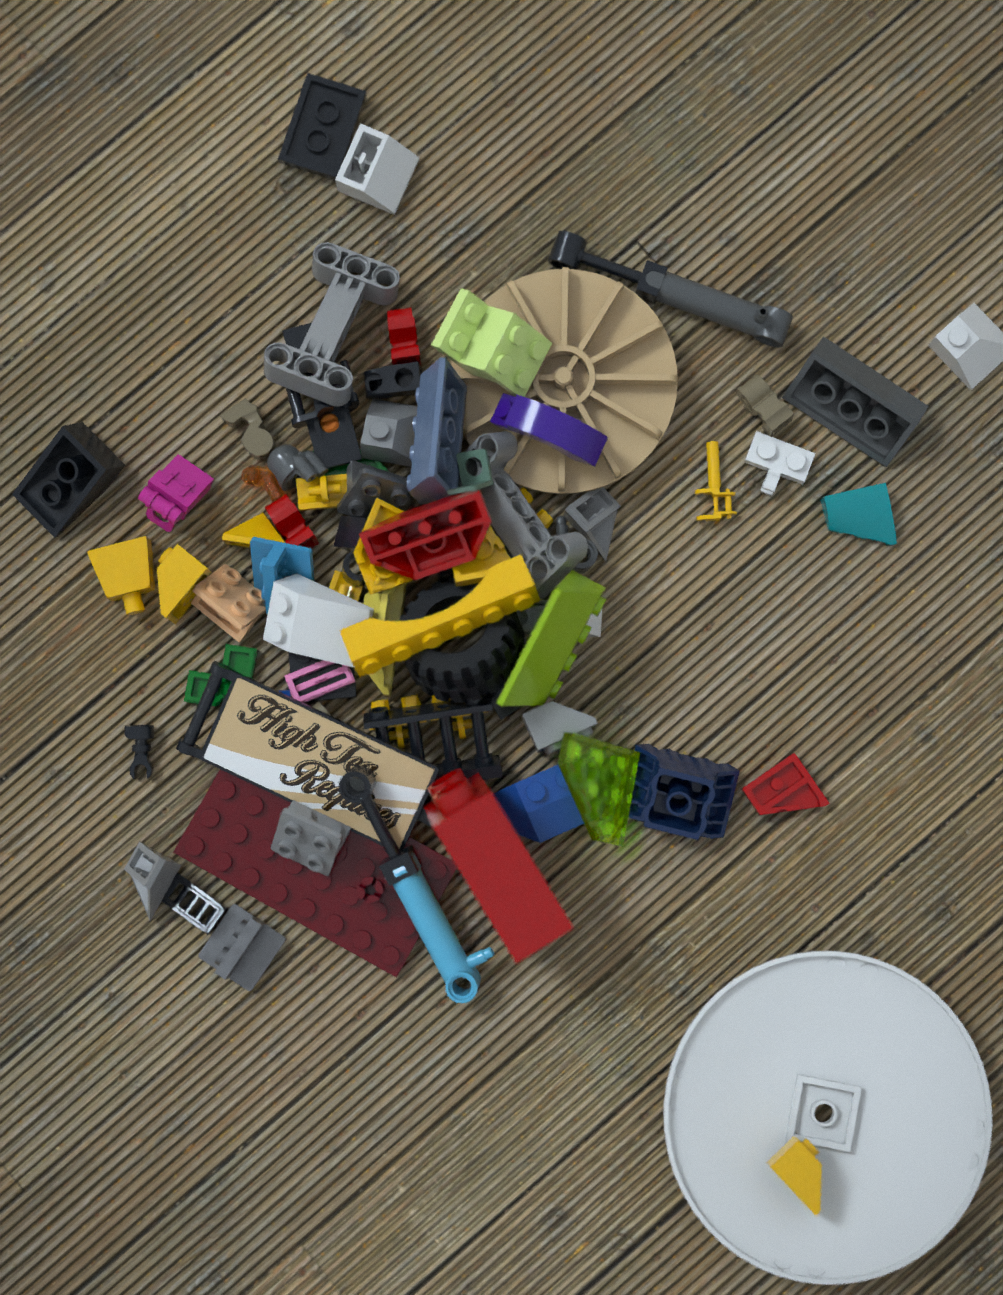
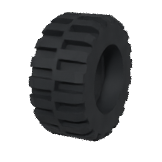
(472, 670)

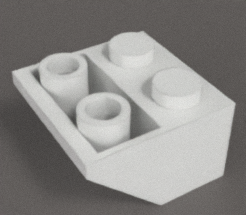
(376, 169)

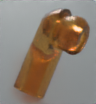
(264, 478)

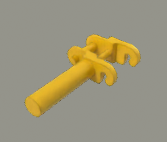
(714, 484)

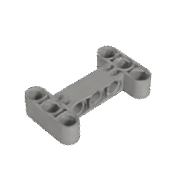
(331, 324)
(517, 524)

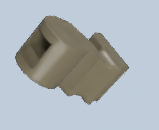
(762, 401)
(255, 439)

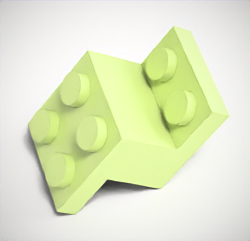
(491, 343)

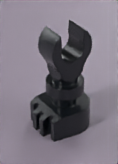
(141, 734)

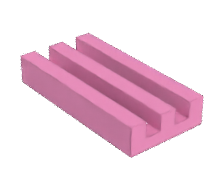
(317, 680)

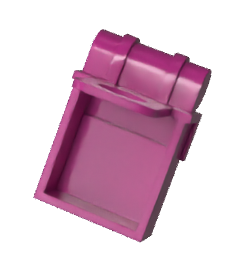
(174, 492)

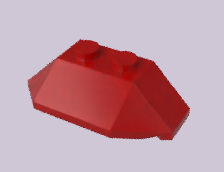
(429, 536)

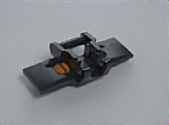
(328, 425)

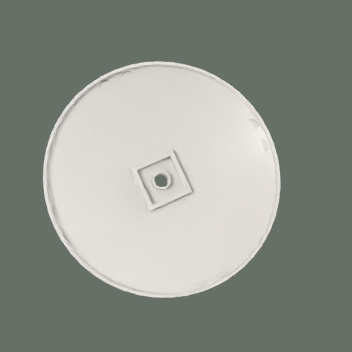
(902, 1129)

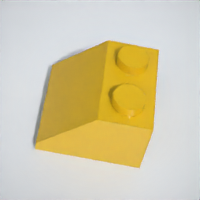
(176, 580)

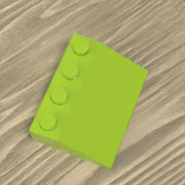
(553, 642)

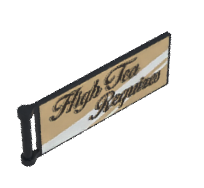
(305, 754)

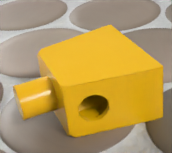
(125, 571)

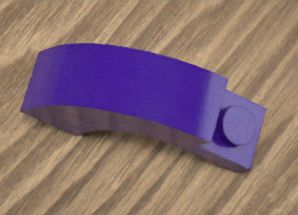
(550, 427)

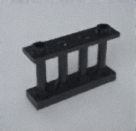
(483, 763)

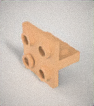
(229, 601)

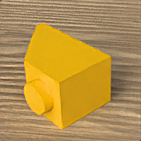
(800, 1171)

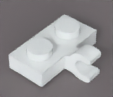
(778, 460)

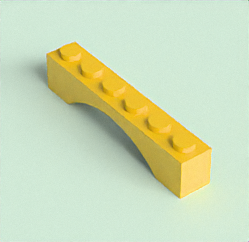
(380, 643)

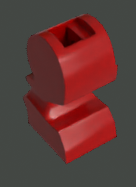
(403, 336)
(291, 523)

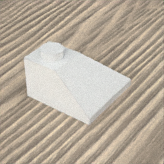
(970, 346)

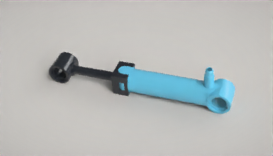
(404, 873)

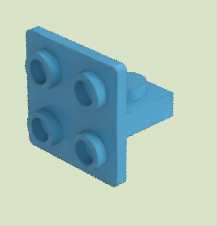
(276, 561)

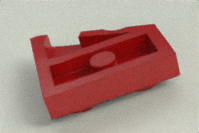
(784, 789)

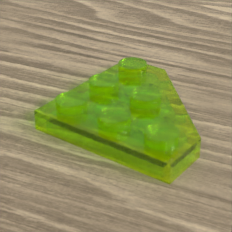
(601, 784)

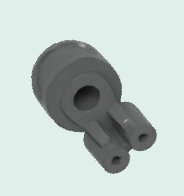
(289, 463)

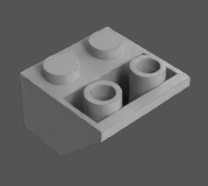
(549, 723)

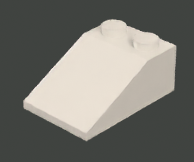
(308, 619)

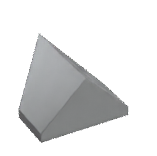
(594, 518)
(151, 875)

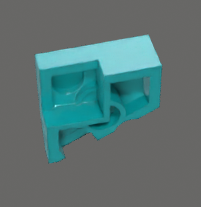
(861, 513)

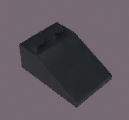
(68, 477)

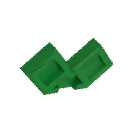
(237, 658)

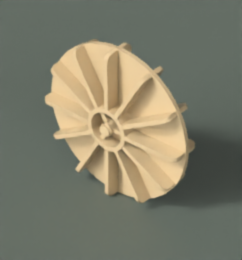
(604, 368)

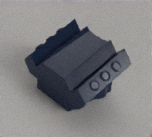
(682, 793)

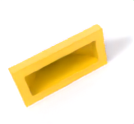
(255, 527)

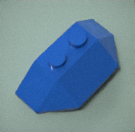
(540, 805)

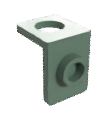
(471, 482)

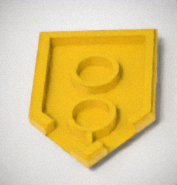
(375, 577)

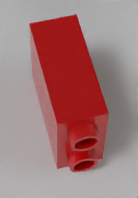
(495, 864)

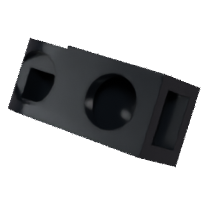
(392, 381)

